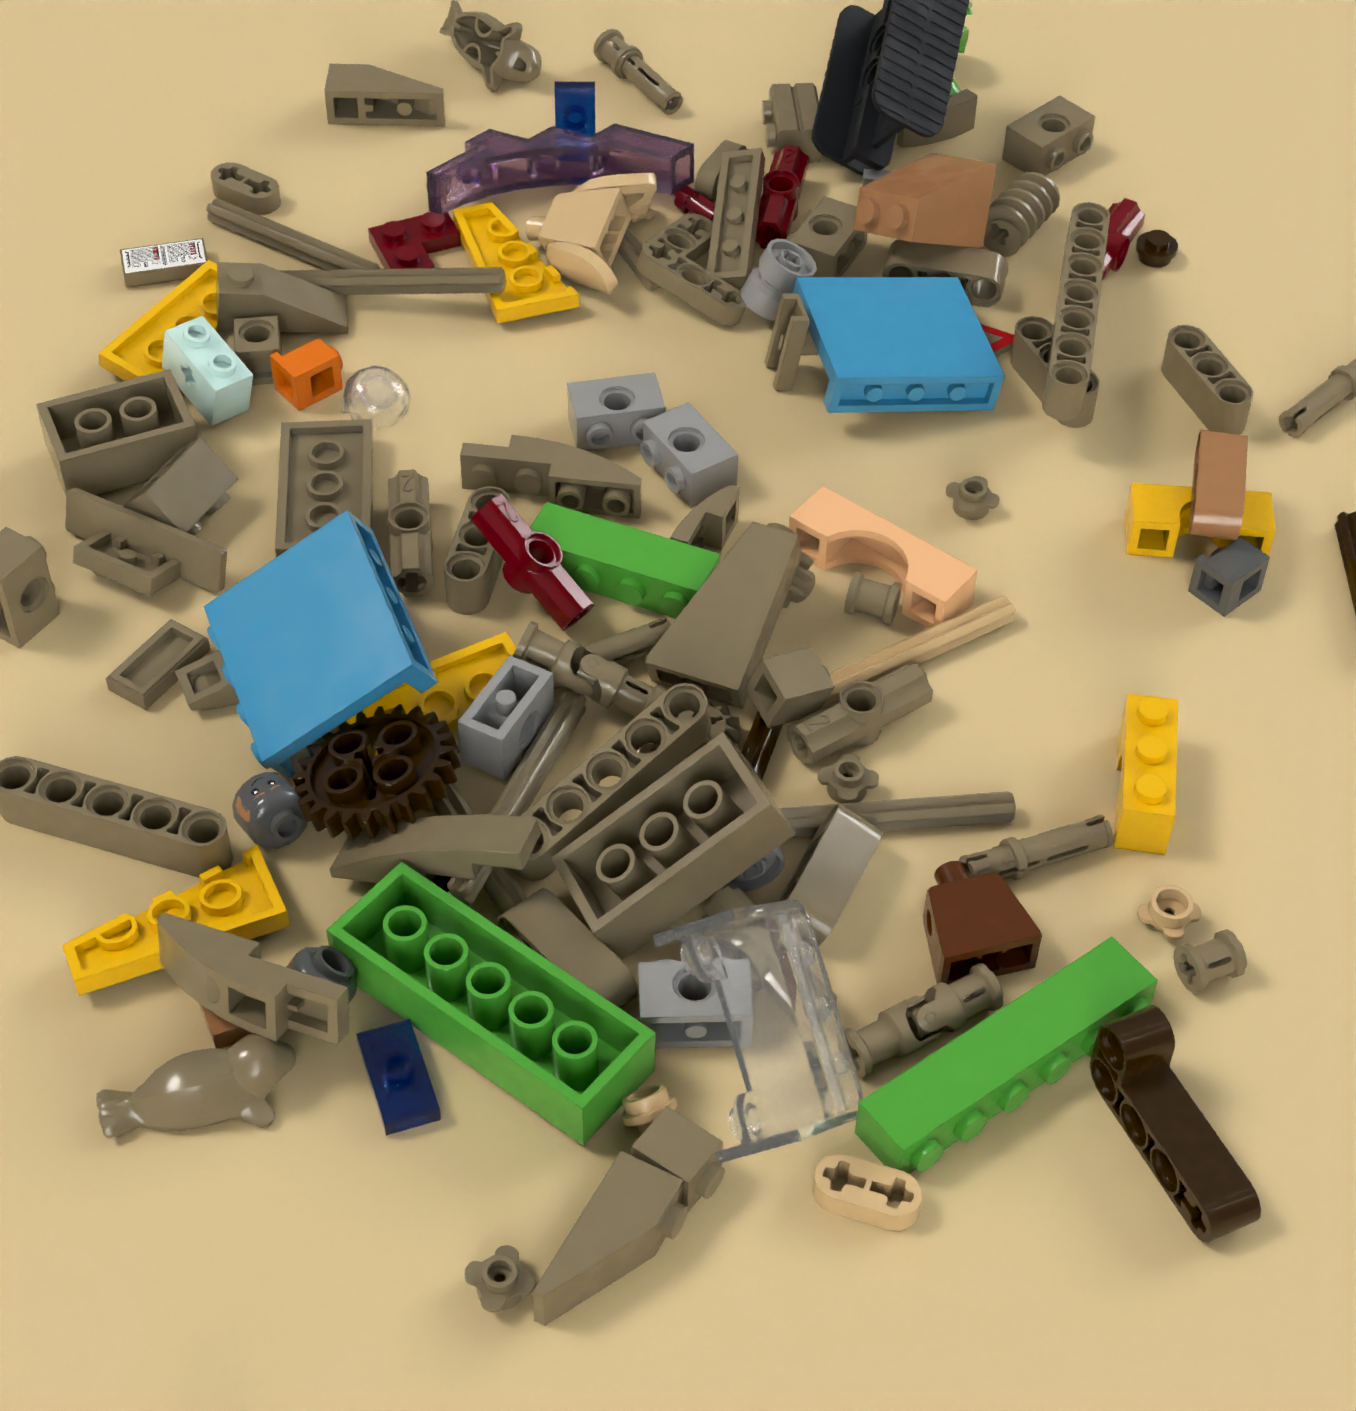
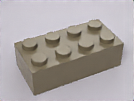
(672, 846)

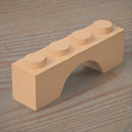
(842, 532)

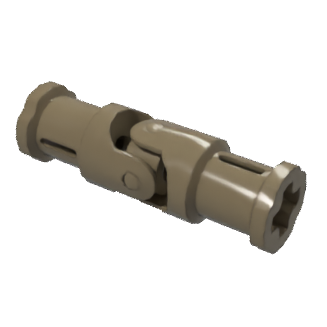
(597, 677)
(921, 1016)

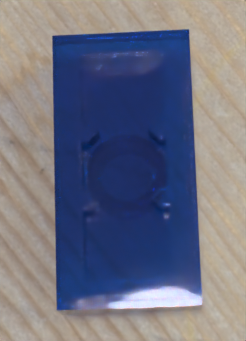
(575, 107)
(398, 1077)

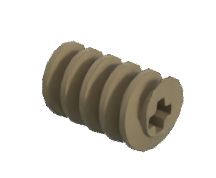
(1020, 212)

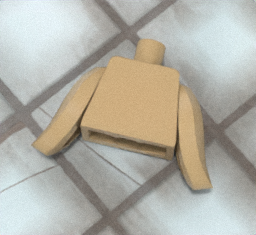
(589, 225)

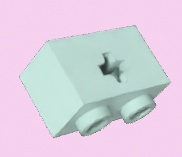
(207, 370)

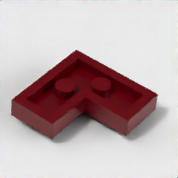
(411, 240)

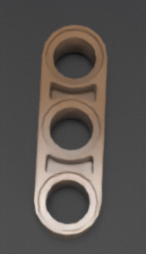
(1218, 485)

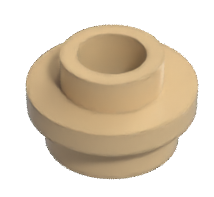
(645, 1105)

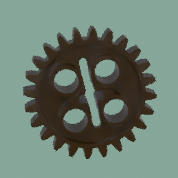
(411, 769)

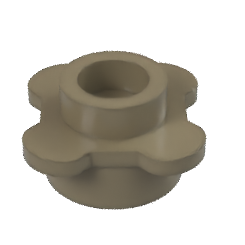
(972, 498)
(848, 779)
(500, 1295)

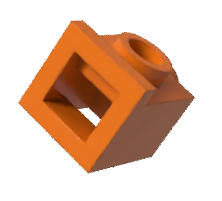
(307, 373)

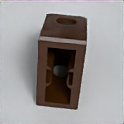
(976, 923)

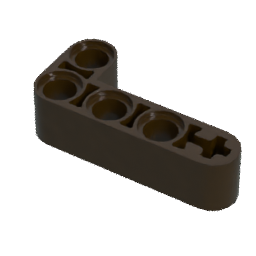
(1167, 1126)

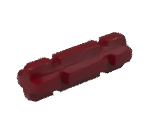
(691, 202)

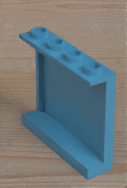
(900, 344)
(315, 639)

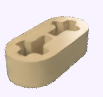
(867, 1192)

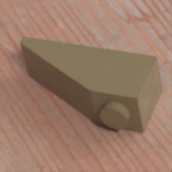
(379, 97)
(260, 290)
(613, 1235)

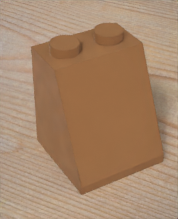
(930, 202)

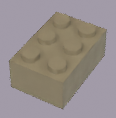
(116, 432)

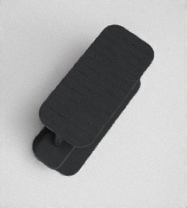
(887, 77)

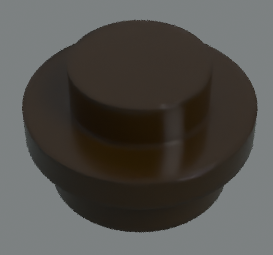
(1156, 248)

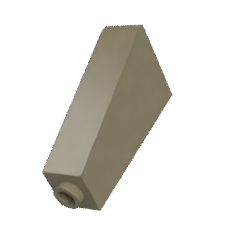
(730, 618)

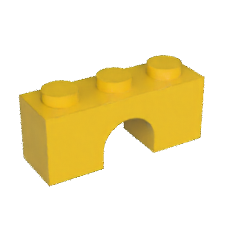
(1162, 513)
(1148, 774)

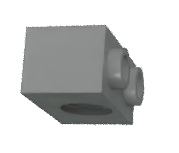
(612, 410)
(688, 454)
(506, 717)
(665, 1007)

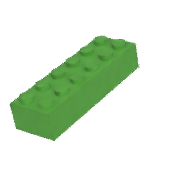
(494, 1002)

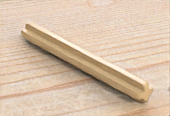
(925, 644)

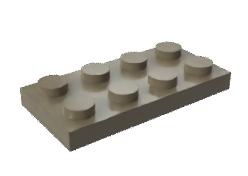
(321, 475)

